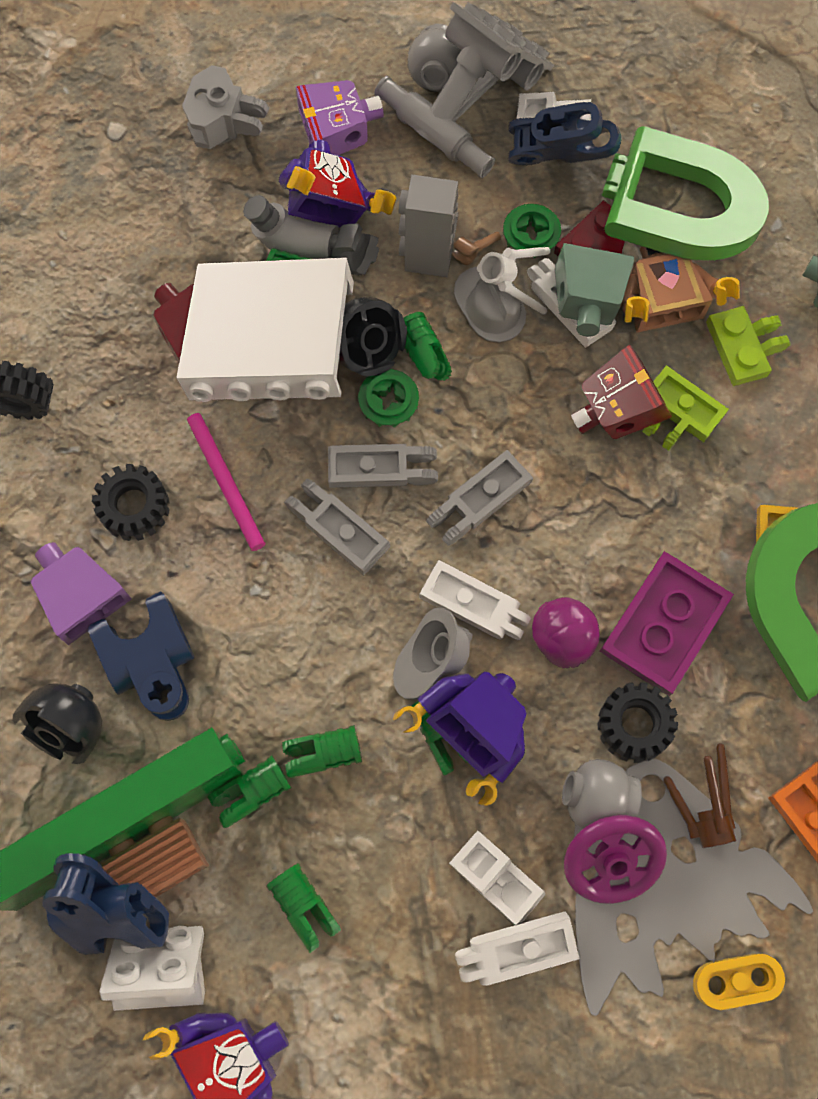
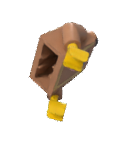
(672, 291)

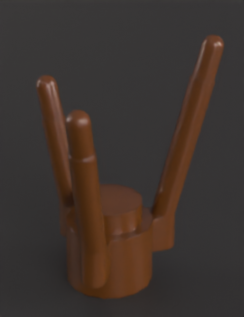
(717, 824)

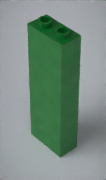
(118, 814)

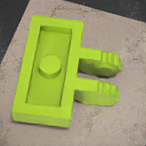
(740, 347)
(689, 406)

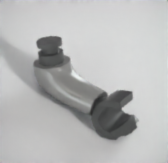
(310, 238)

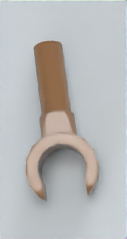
(467, 251)

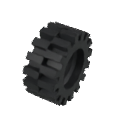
(24, 391)
(120, 483)
(648, 700)

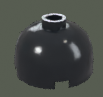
(371, 336)
(61, 720)

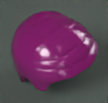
(566, 632)

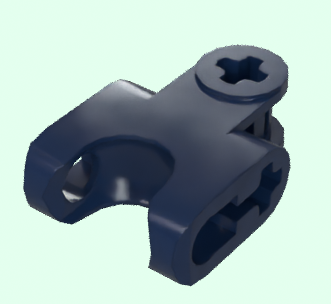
(562, 135)
(148, 660)
(92, 907)

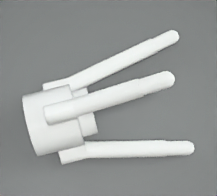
(502, 271)

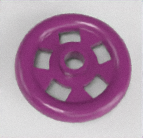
(615, 859)

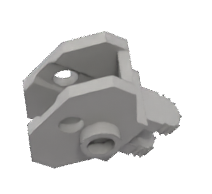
(220, 109)

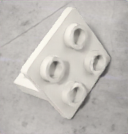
(156, 975)

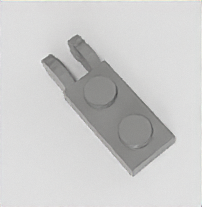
(379, 465)
(482, 496)
(340, 528)

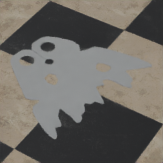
(685, 900)

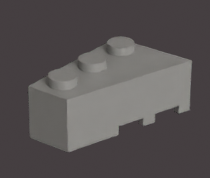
(428, 224)

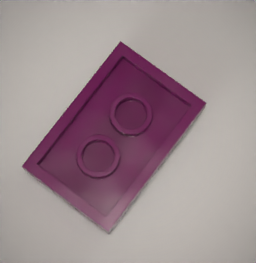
(666, 623)

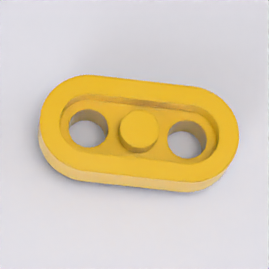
(737, 983)

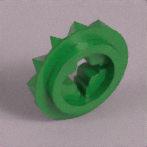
(544, 223)
(405, 393)

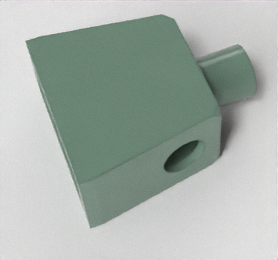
(590, 286)

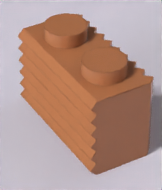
(159, 859)

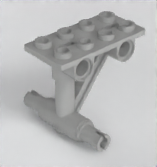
(487, 53)

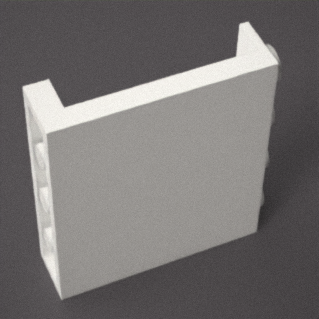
(265, 330)

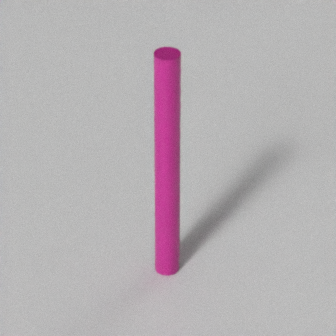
(226, 482)

